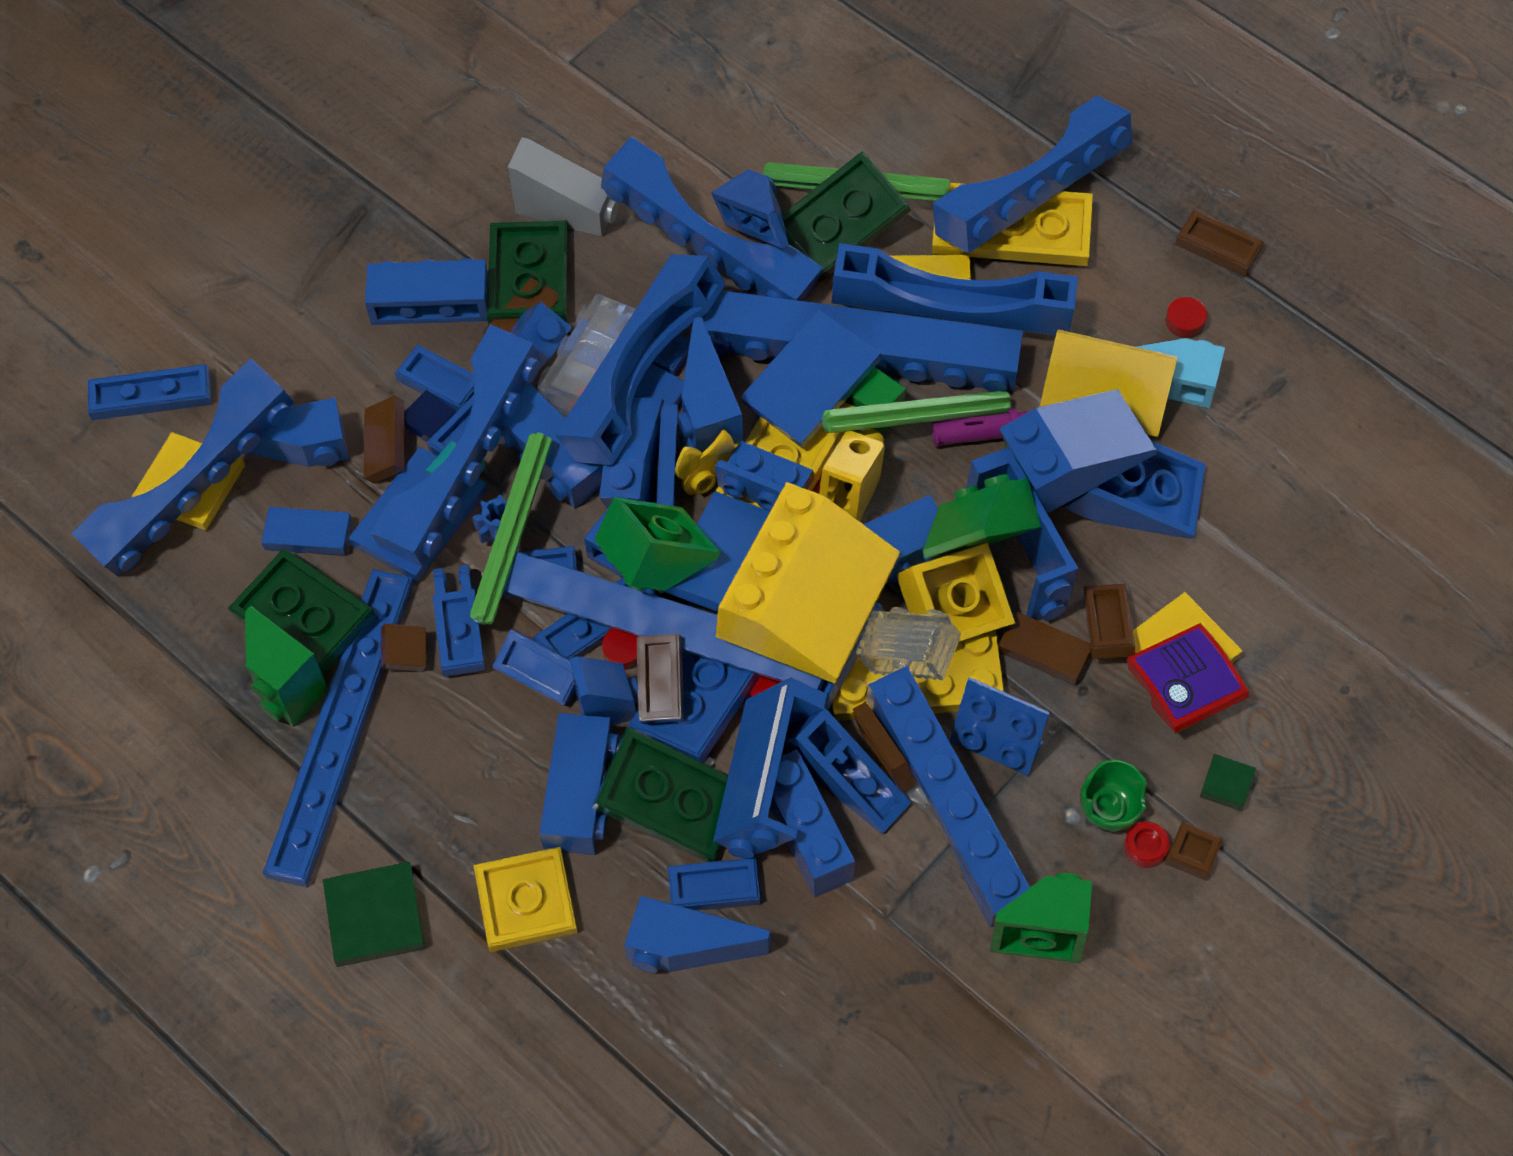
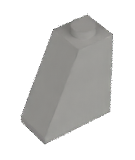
(558, 190)

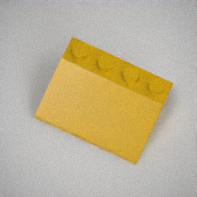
(806, 585)

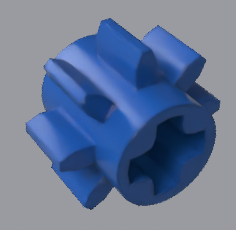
(490, 519)

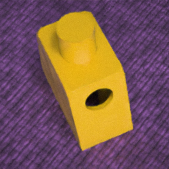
(858, 462)

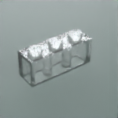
(583, 351)

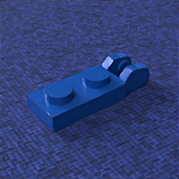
(456, 632)

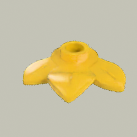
(697, 468)

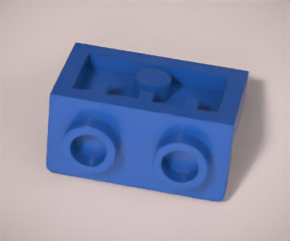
(759, 475)

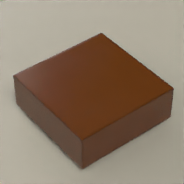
(403, 647)
(1194, 850)

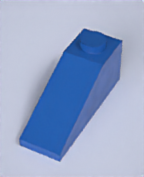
(751, 207)
(307, 436)
(635, 467)
(846, 769)
(684, 938)

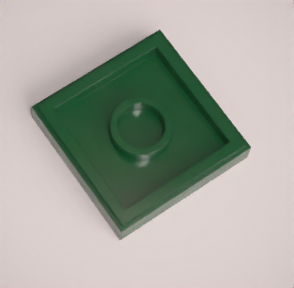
(373, 914)

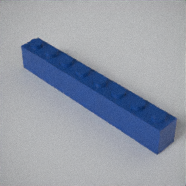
(907, 344)

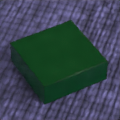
(1227, 782)

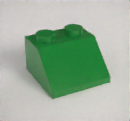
(982, 516)
(653, 543)
(281, 670)
(1046, 920)

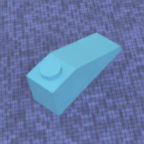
(1194, 371)

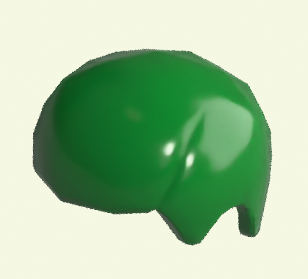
(1113, 795)

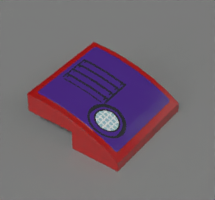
(1188, 677)

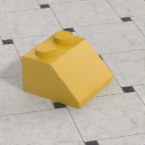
(962, 587)

